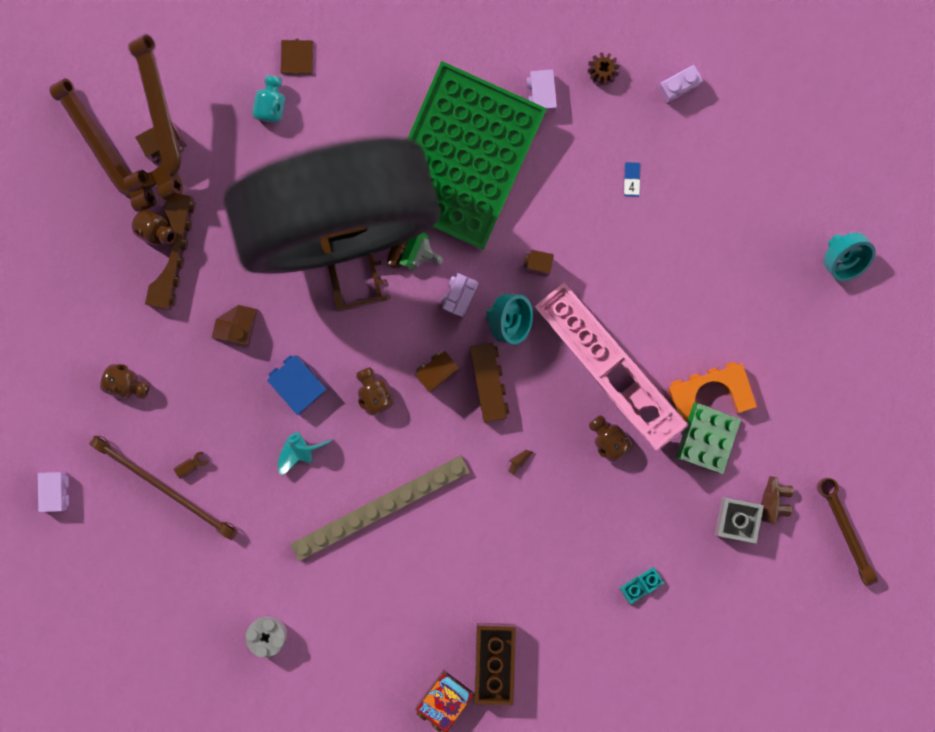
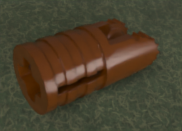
(396, 254)

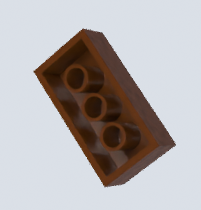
(495, 664)

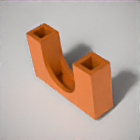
(732, 378)

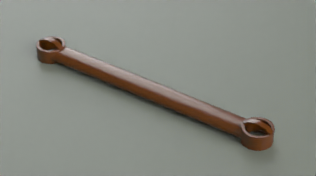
(221, 527)

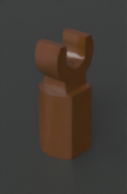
(189, 466)

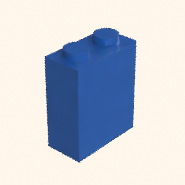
(296, 384)

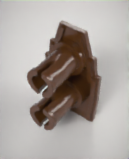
(771, 500)

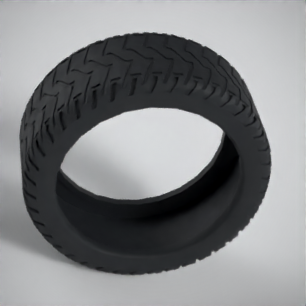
(329, 189)

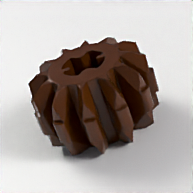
(605, 61)

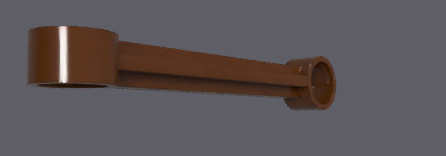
(864, 569)

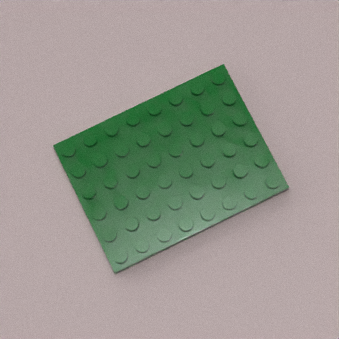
(473, 148)

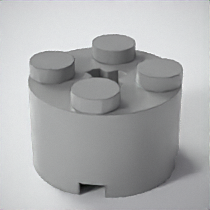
(264, 647)

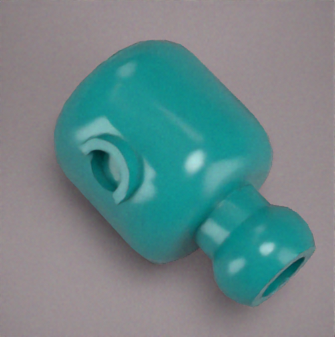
(269, 103)

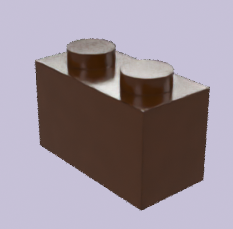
(538, 262)

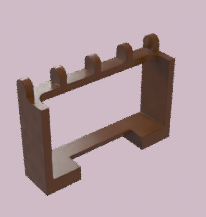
(335, 281)

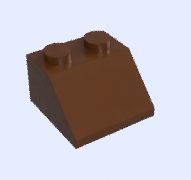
(436, 371)

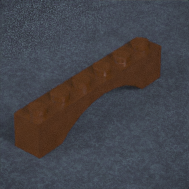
(162, 290)

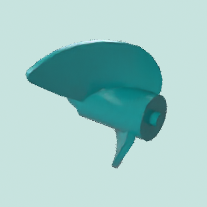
(295, 450)

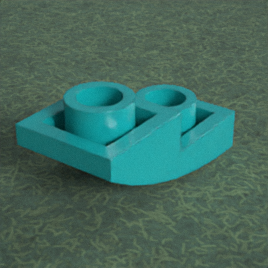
(641, 585)

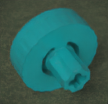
(855, 255)
(511, 311)

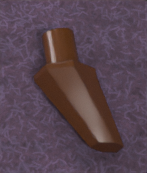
(519, 460)

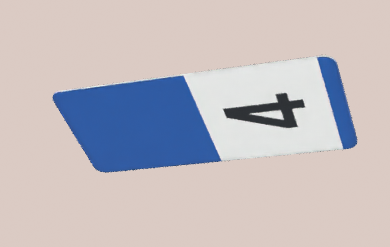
(632, 179)

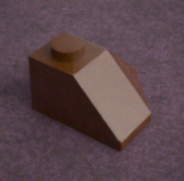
(236, 325)

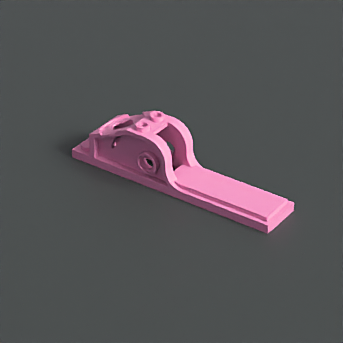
(601, 356)

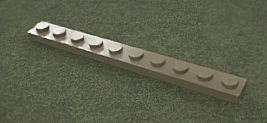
(379, 508)

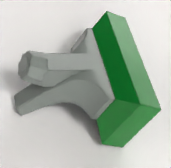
(418, 252)

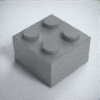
(739, 520)

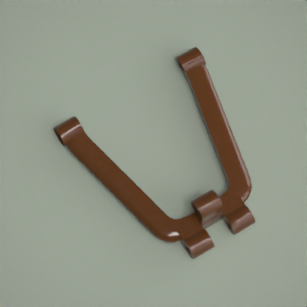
(140, 183)

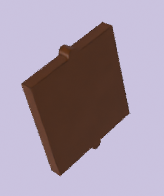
(296, 56)

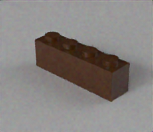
(488, 382)

